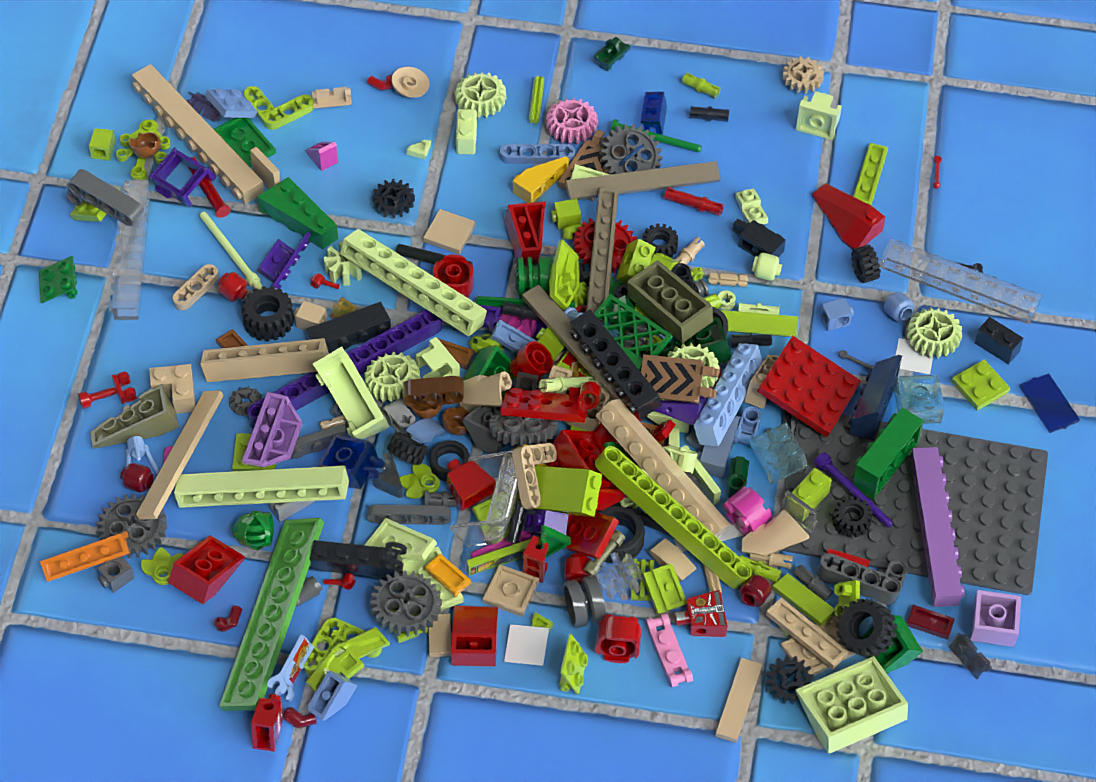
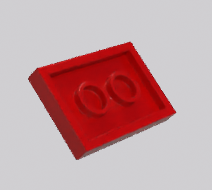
(590, 534)

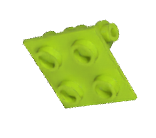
(573, 666)

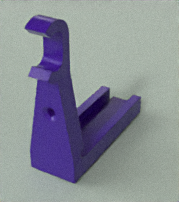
(683, 411)

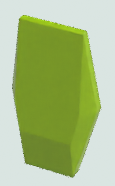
(564, 275)

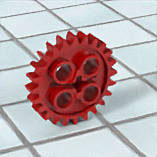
(584, 242)

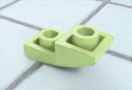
(751, 206)

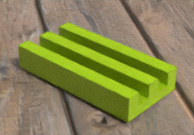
(642, 564)

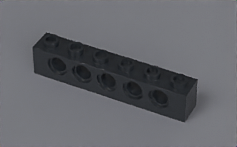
(589, 324)

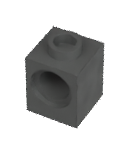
(119, 566)

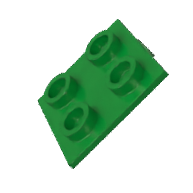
(58, 280)

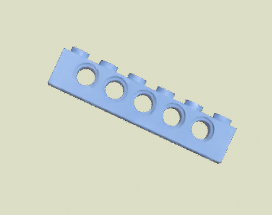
(730, 393)

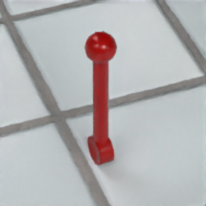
(937, 160)

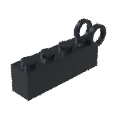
(352, 327)
(357, 558)

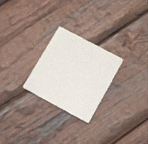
(913, 360)
(526, 645)

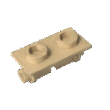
(338, 97)

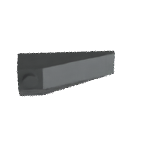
(478, 427)

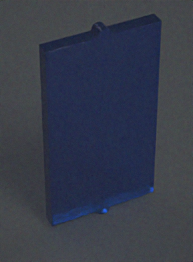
(1049, 403)

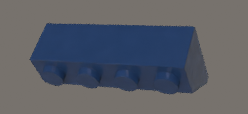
(875, 398)

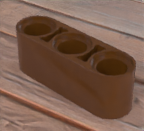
(433, 391)

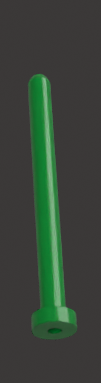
(664, 139)

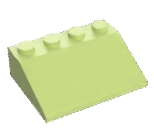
(852, 704)

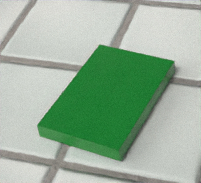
(243, 136)

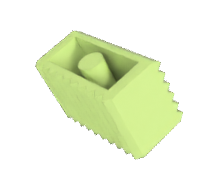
(466, 131)

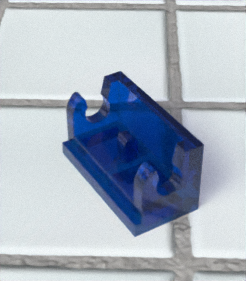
(654, 111)

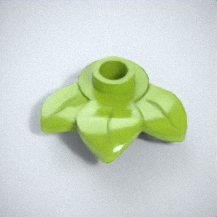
(416, 482)
(159, 565)

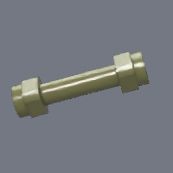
(593, 567)

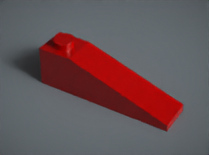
(852, 218)

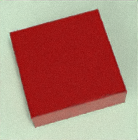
(663, 430)

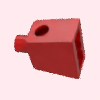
(469, 483)

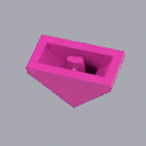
(323, 154)

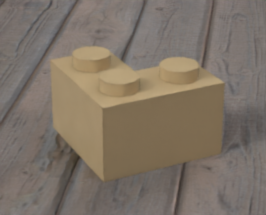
(178, 383)

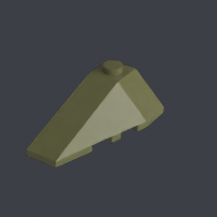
(146, 418)

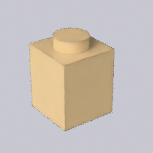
(309, 315)

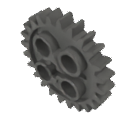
(619, 142)
(521, 429)
(114, 521)
(406, 603)

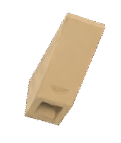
(752, 396)

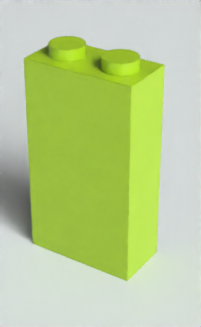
(568, 490)

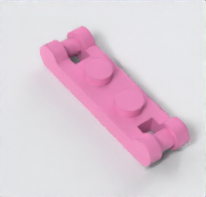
(668, 650)

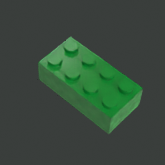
(887, 453)

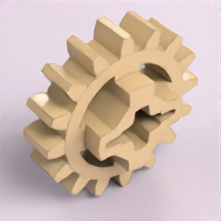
(803, 74)

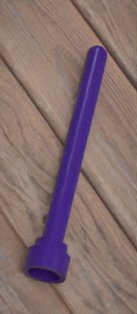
(824, 462)

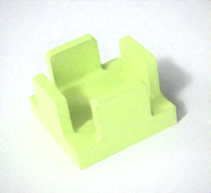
(817, 116)
(438, 360)

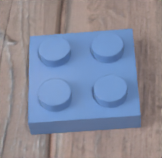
(231, 103)

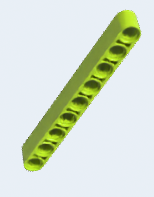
(673, 517)

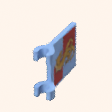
(292, 668)

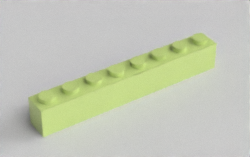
(262, 486)

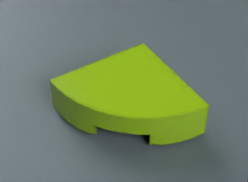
(540, 621)

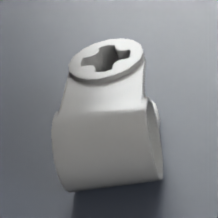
(398, 416)

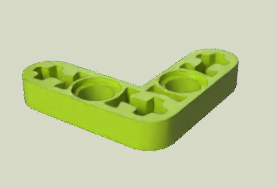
(272, 112)
(340, 636)

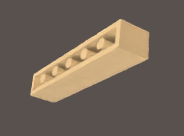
(262, 360)

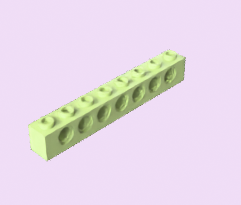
(413, 282)

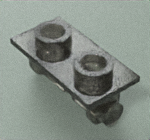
(967, 654)

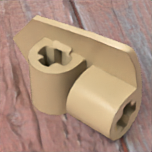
(486, 390)
(774, 536)

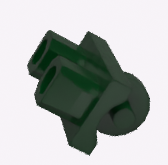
(611, 53)

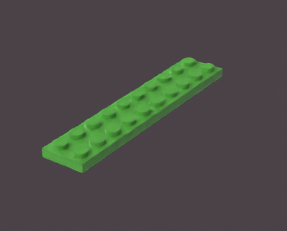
(271, 615)

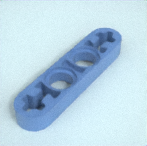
(537, 150)

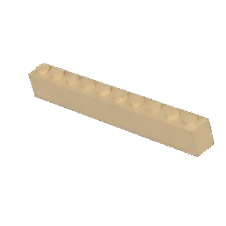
(197, 134)

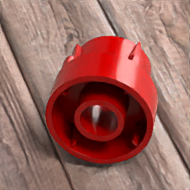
(532, 359)

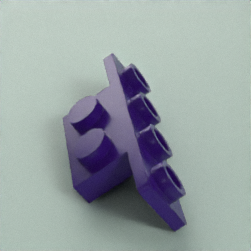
(280, 258)

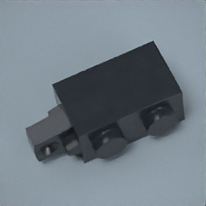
(758, 239)

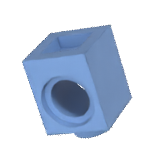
(836, 314)

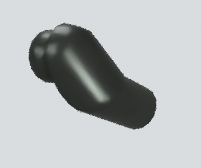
(583, 276)

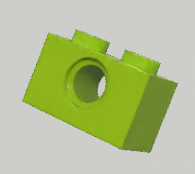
(635, 259)

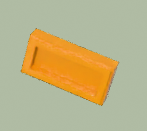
(447, 575)

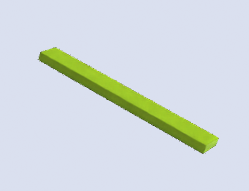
(753, 322)

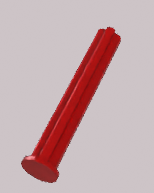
(221, 209)

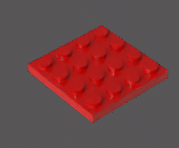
(809, 386)

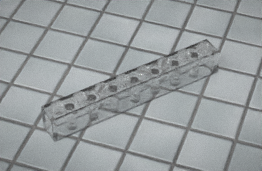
(130, 256)
(960, 281)

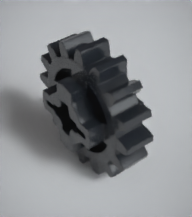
(393, 198)
(783, 674)

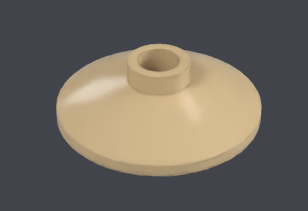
(410, 82)

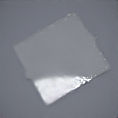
(800, 511)

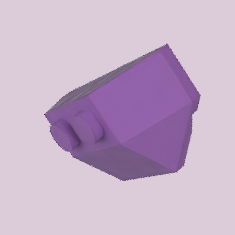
(274, 432)

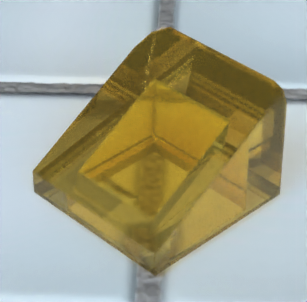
(342, 307)

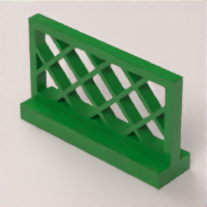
(635, 358)

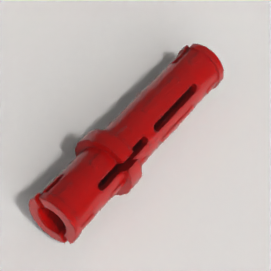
(690, 200)

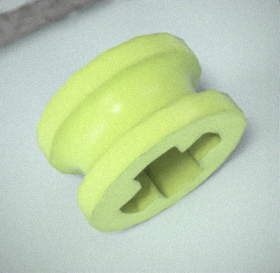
(730, 297)

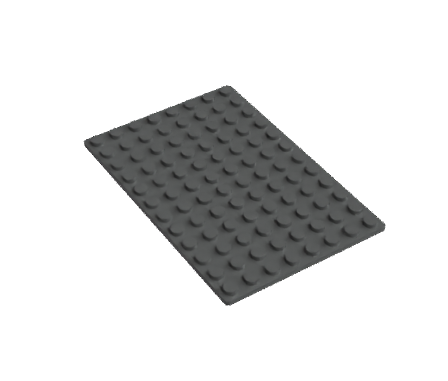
(992, 500)

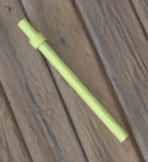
(252, 278)

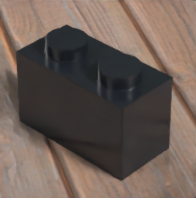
(999, 340)

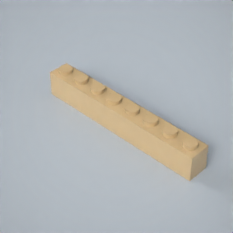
(659, 465)

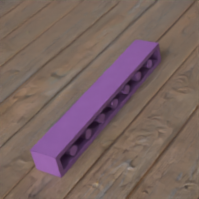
(936, 527)

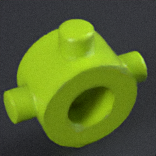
(697, 273)

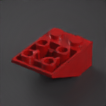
(474, 636)

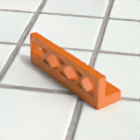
(85, 556)

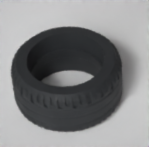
(634, 523)

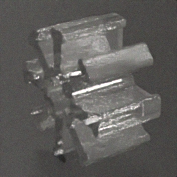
(619, 576)

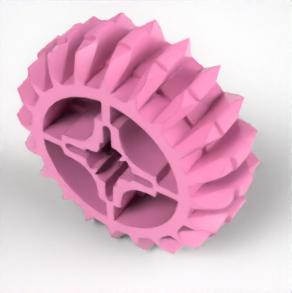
(571, 115)

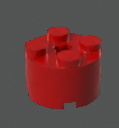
(456, 273)
(618, 638)

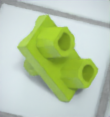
(846, 593)

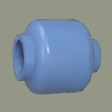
(899, 306)

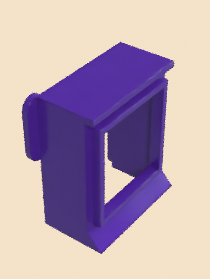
(166, 168)

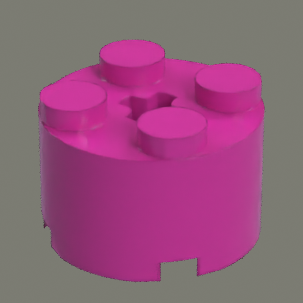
(746, 510)

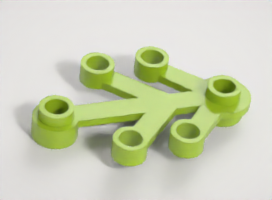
(139, 172)

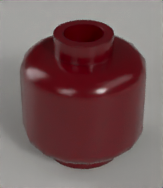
(137, 477)
(755, 591)

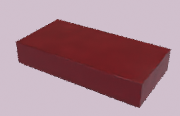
(930, 622)

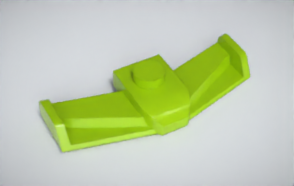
(346, 656)

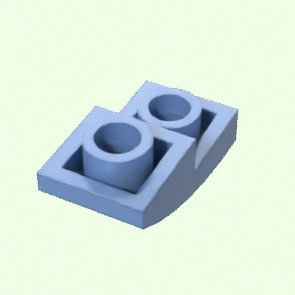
(425, 430)

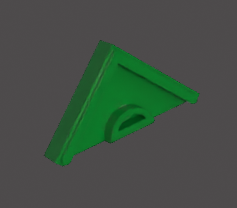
(555, 540)

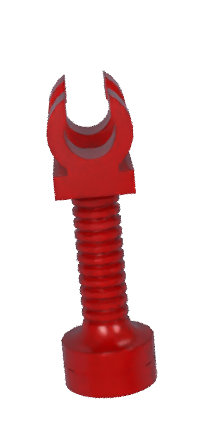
(119, 380)

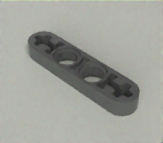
(409, 514)

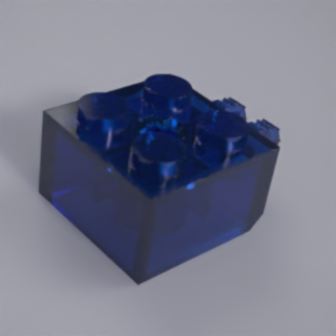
(357, 457)

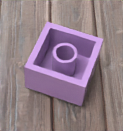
(995, 618)

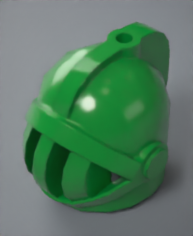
(254, 530)

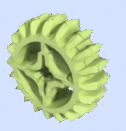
(491, 90)
(929, 332)
(698, 354)
(388, 374)

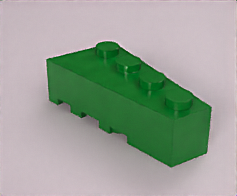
(296, 210)

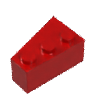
(525, 229)

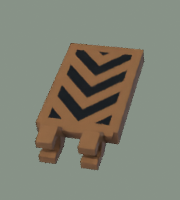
(588, 157)
(678, 377)

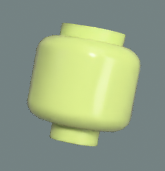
(766, 266)

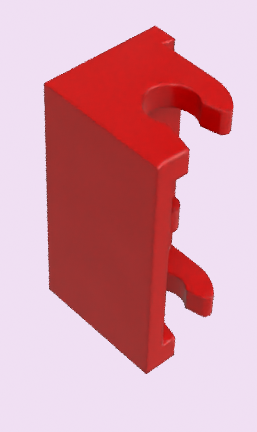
(534, 560)

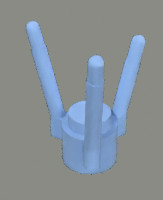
(137, 449)

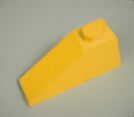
(538, 179)

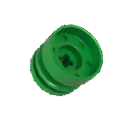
(530, 276)

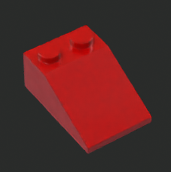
(205, 569)

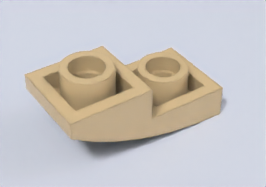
(668, 553)

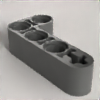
(90, 188)
(834, 570)

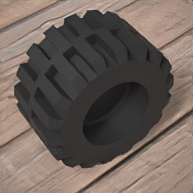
(267, 326)
(851, 621)

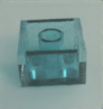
(920, 396)
(778, 453)

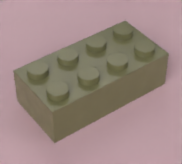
(670, 301)

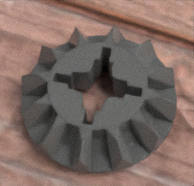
(236, 400)

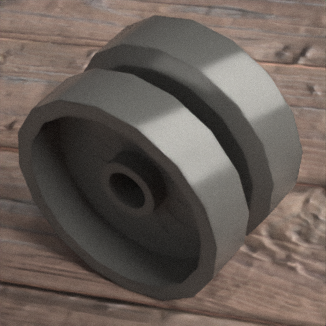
(584, 601)

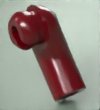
(230, 622)

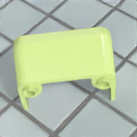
(351, 394)

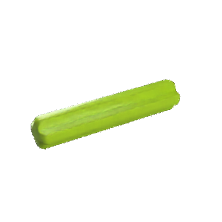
(536, 100)

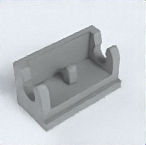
(286, 509)

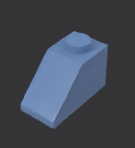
(331, 695)

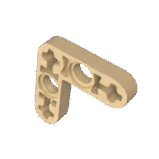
(524, 466)

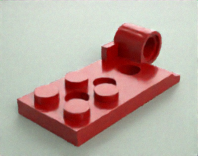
(552, 406)

